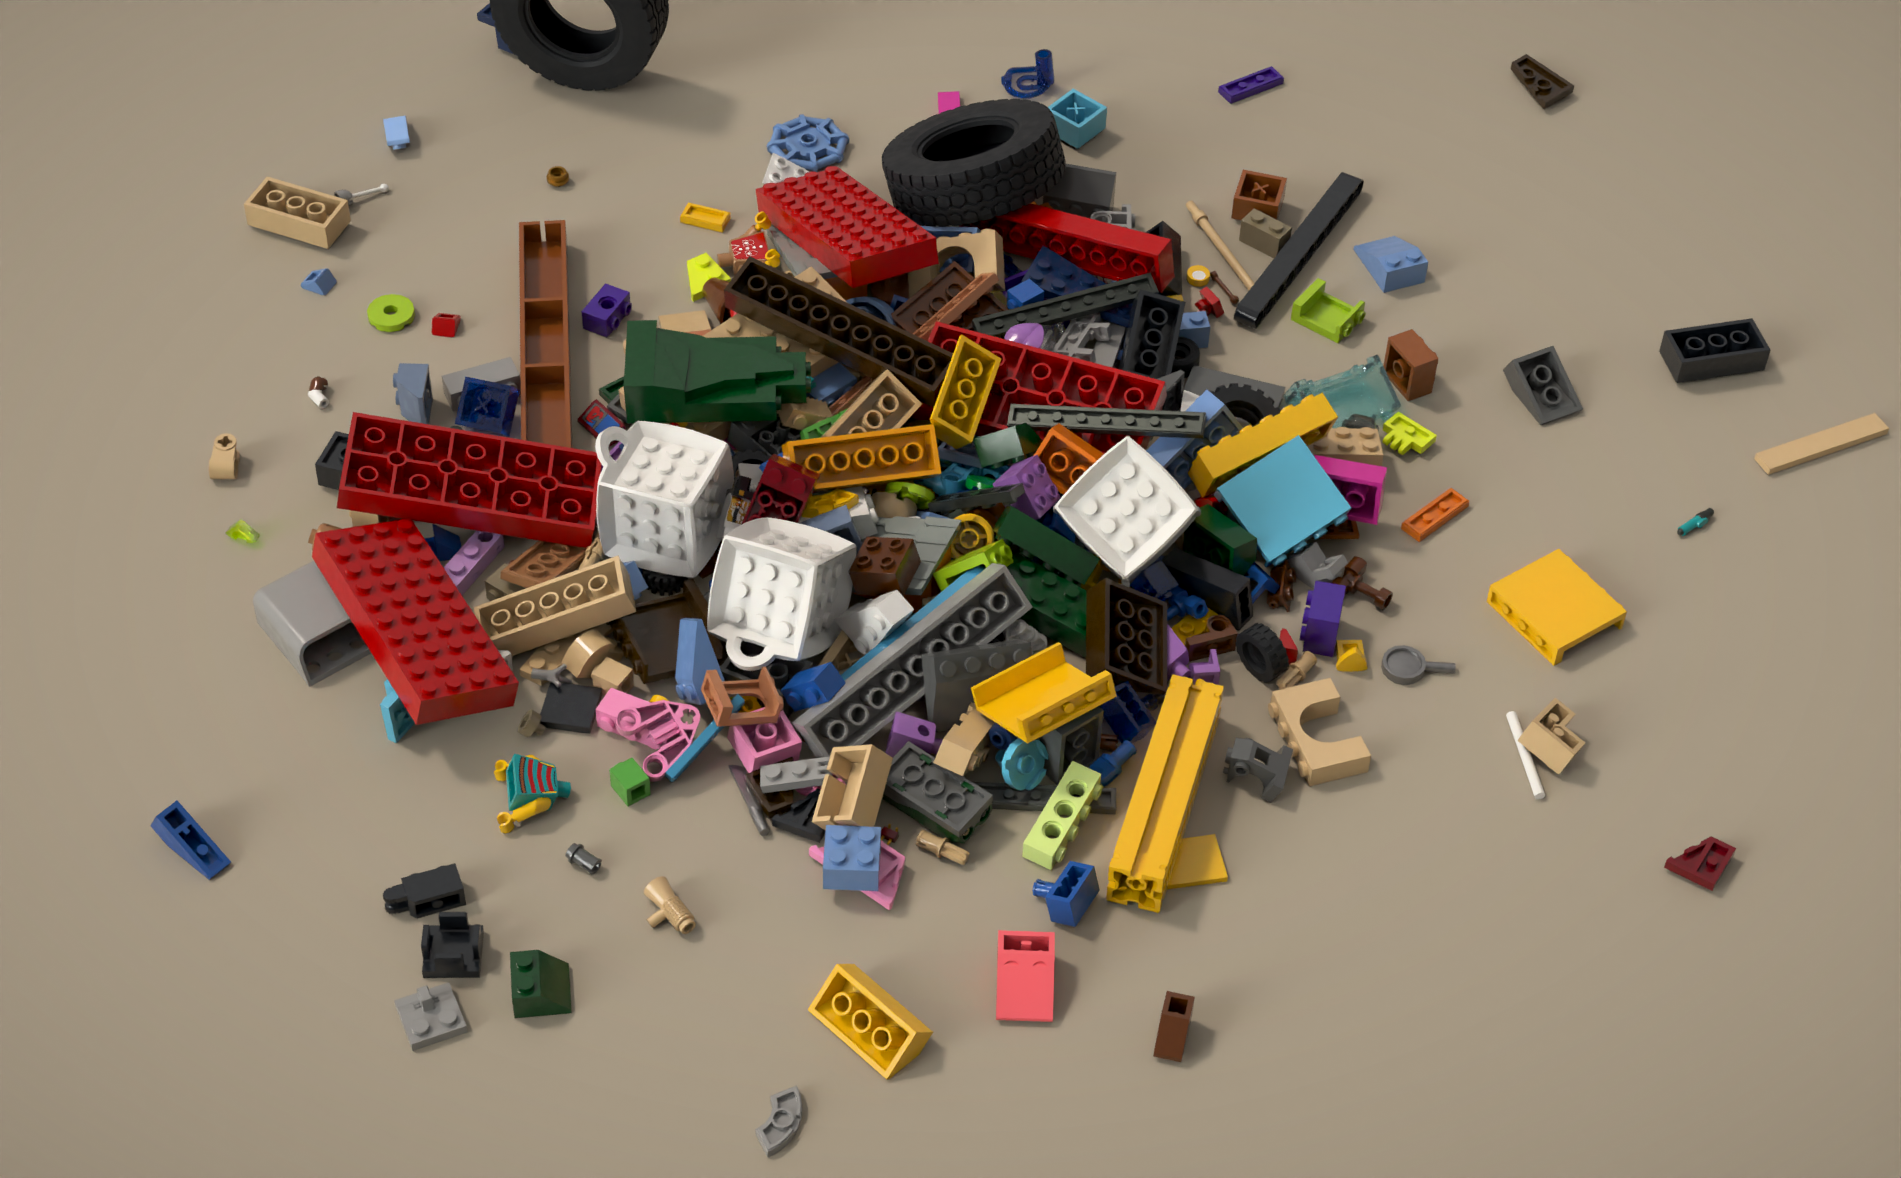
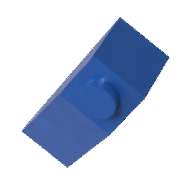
(189, 840)

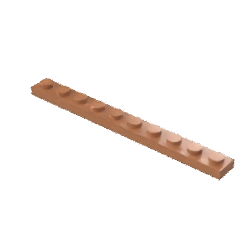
(948, 314)

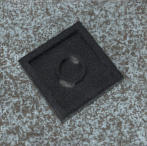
(570, 707)

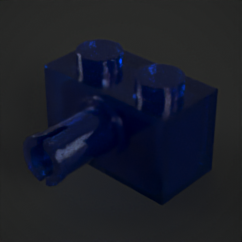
(1129, 714)

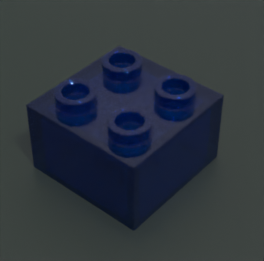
(487, 406)

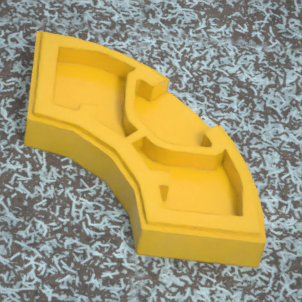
(823, 503)

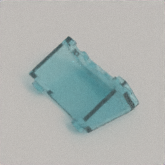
(1358, 390)

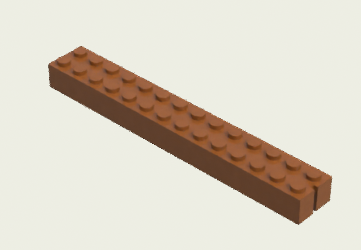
(544, 334)

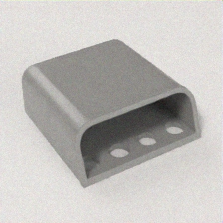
(308, 623)

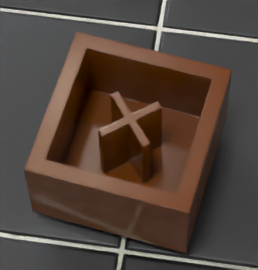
(884, 565)

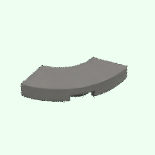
(783, 1121)

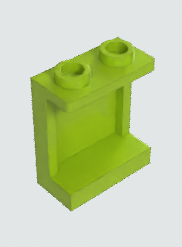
(1326, 313)
(995, 552)

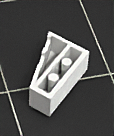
(874, 619)

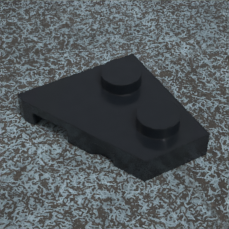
(800, 818)

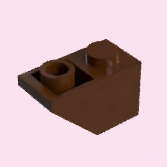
(1174, 1026)

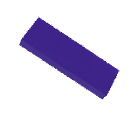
(1251, 85)

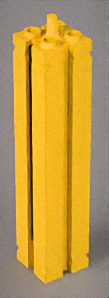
(1164, 793)

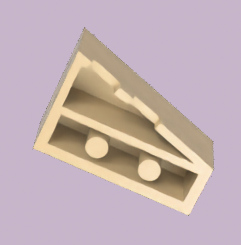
(966, 744)

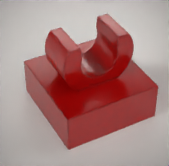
(1209, 303)

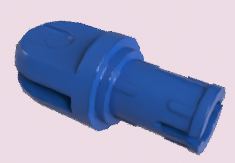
(1110, 764)

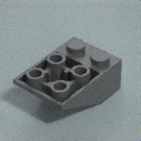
(761, 436)

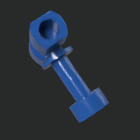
(1182, 604)

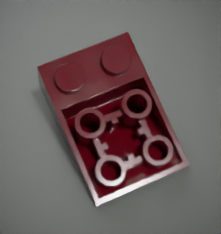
(782, 491)

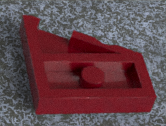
(1703, 862)

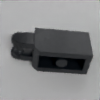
(426, 892)

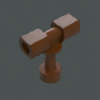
(1353, 581)

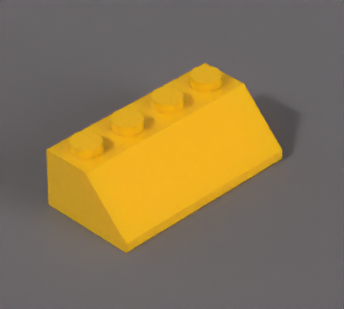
(964, 393)
(869, 1020)

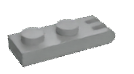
(793, 774)

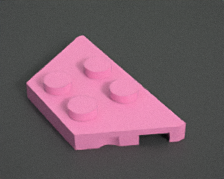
(890, 873)

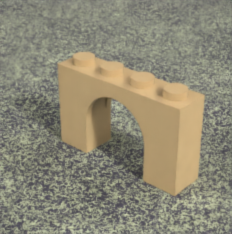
(984, 248)
(1315, 759)

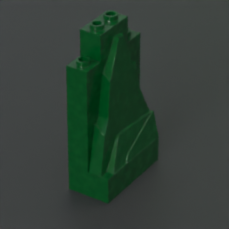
(708, 379)

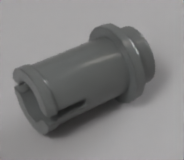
(583, 858)

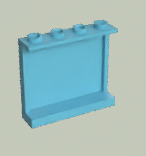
(1284, 501)

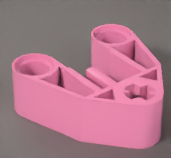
(652, 713)

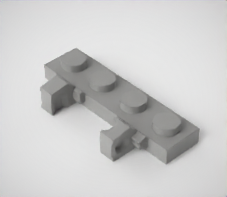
(1079, 333)

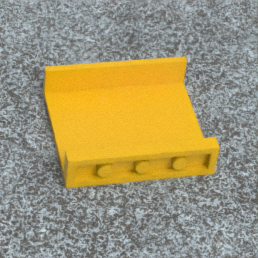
(1041, 694)

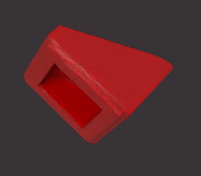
(445, 324)
(1288, 643)

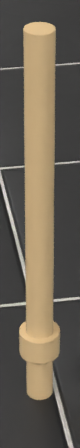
(1201, 219)

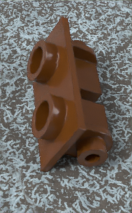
(1285, 577)

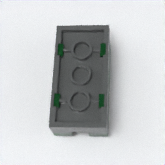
(936, 795)

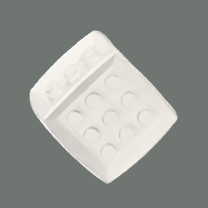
(662, 496)
(1127, 509)
(779, 590)

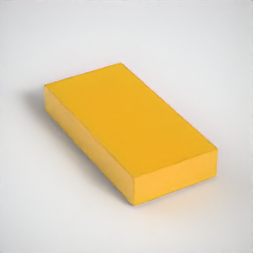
(705, 217)

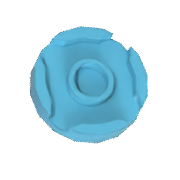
(1023, 764)

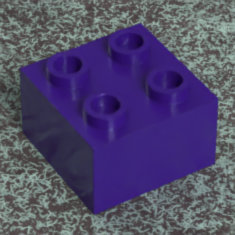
(1322, 618)

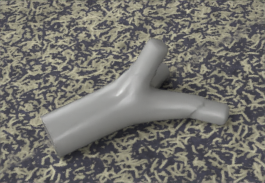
(551, 675)

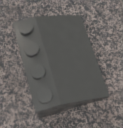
(953, 672)

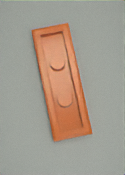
(1435, 514)

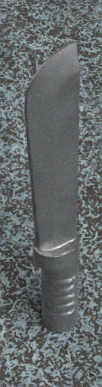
(753, 805)

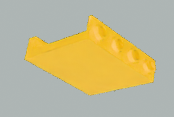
(1554, 604)

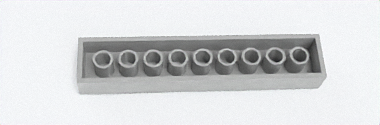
(895, 675)

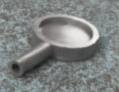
(1407, 665)

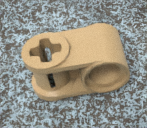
(224, 458)

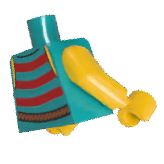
(530, 788)

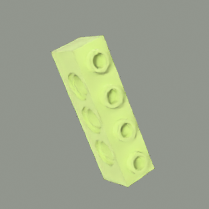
(1077, 781)

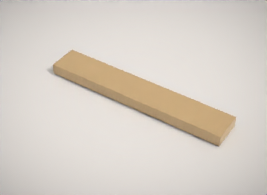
(1821, 443)

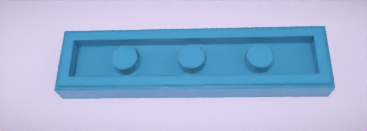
(700, 744)

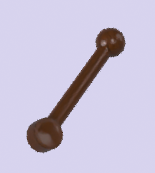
(1233, 299)

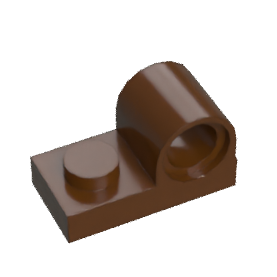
(1219, 635)

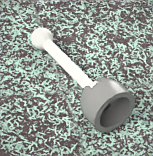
(345, 194)

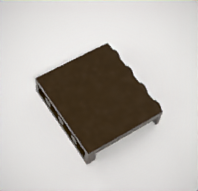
(652, 632)

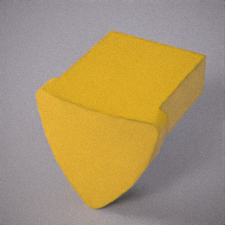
(1350, 656)

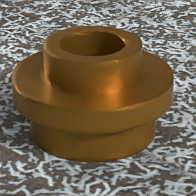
(557, 176)

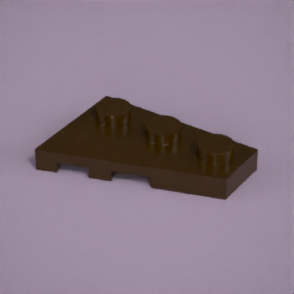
(1541, 81)

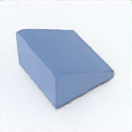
(319, 281)

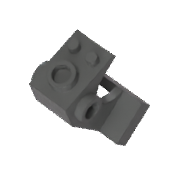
(1272, 773)

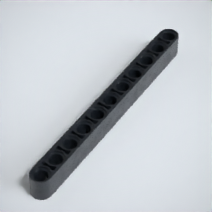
(1298, 250)

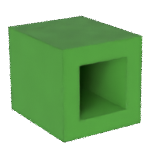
(629, 781)

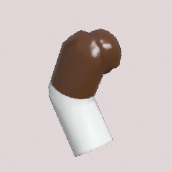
(315, 392)

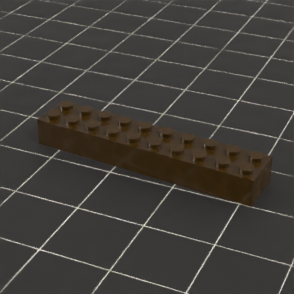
(837, 329)

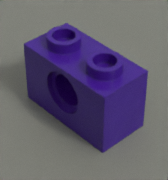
(606, 310)

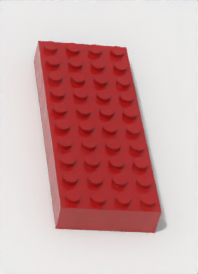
(847, 226)
(1052, 379)
(469, 480)
(414, 621)

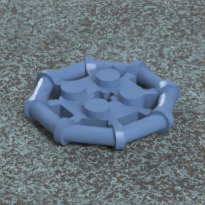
(817, 144)

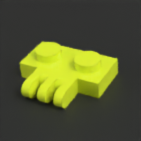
(1407, 434)

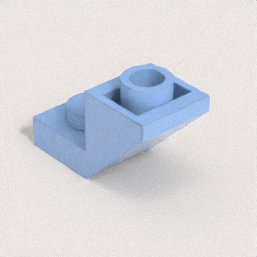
(396, 132)

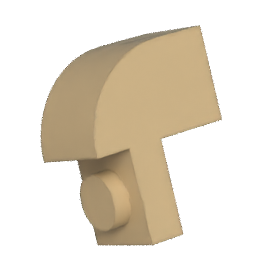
(590, 651)

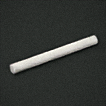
(1525, 756)

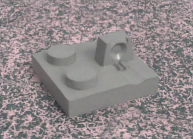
(430, 1016)

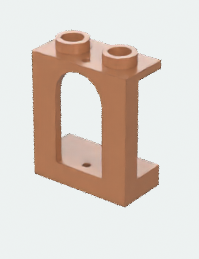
(718, 693)

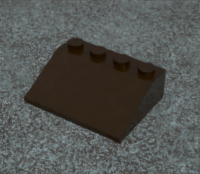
(1127, 636)

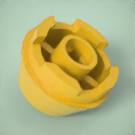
(972, 535)

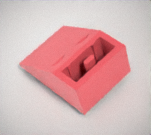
(1025, 976)

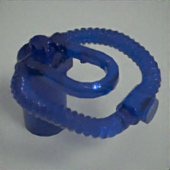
(1044, 76)

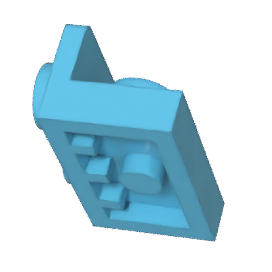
(395, 715)

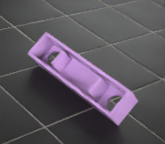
(473, 558)

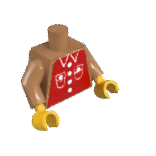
(750, 244)

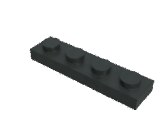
(970, 499)

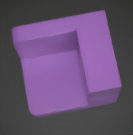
(1207, 671)

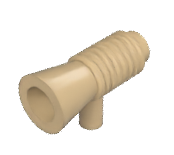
(670, 906)

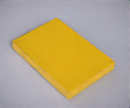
(1198, 863)

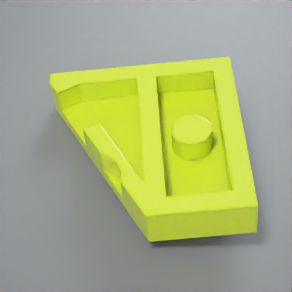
(700, 270)

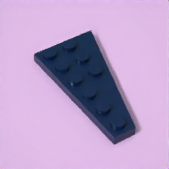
(1062, 277)

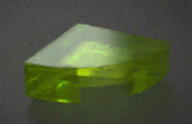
(242, 531)

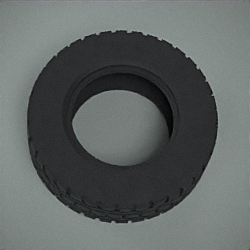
(577, 54)
(974, 162)

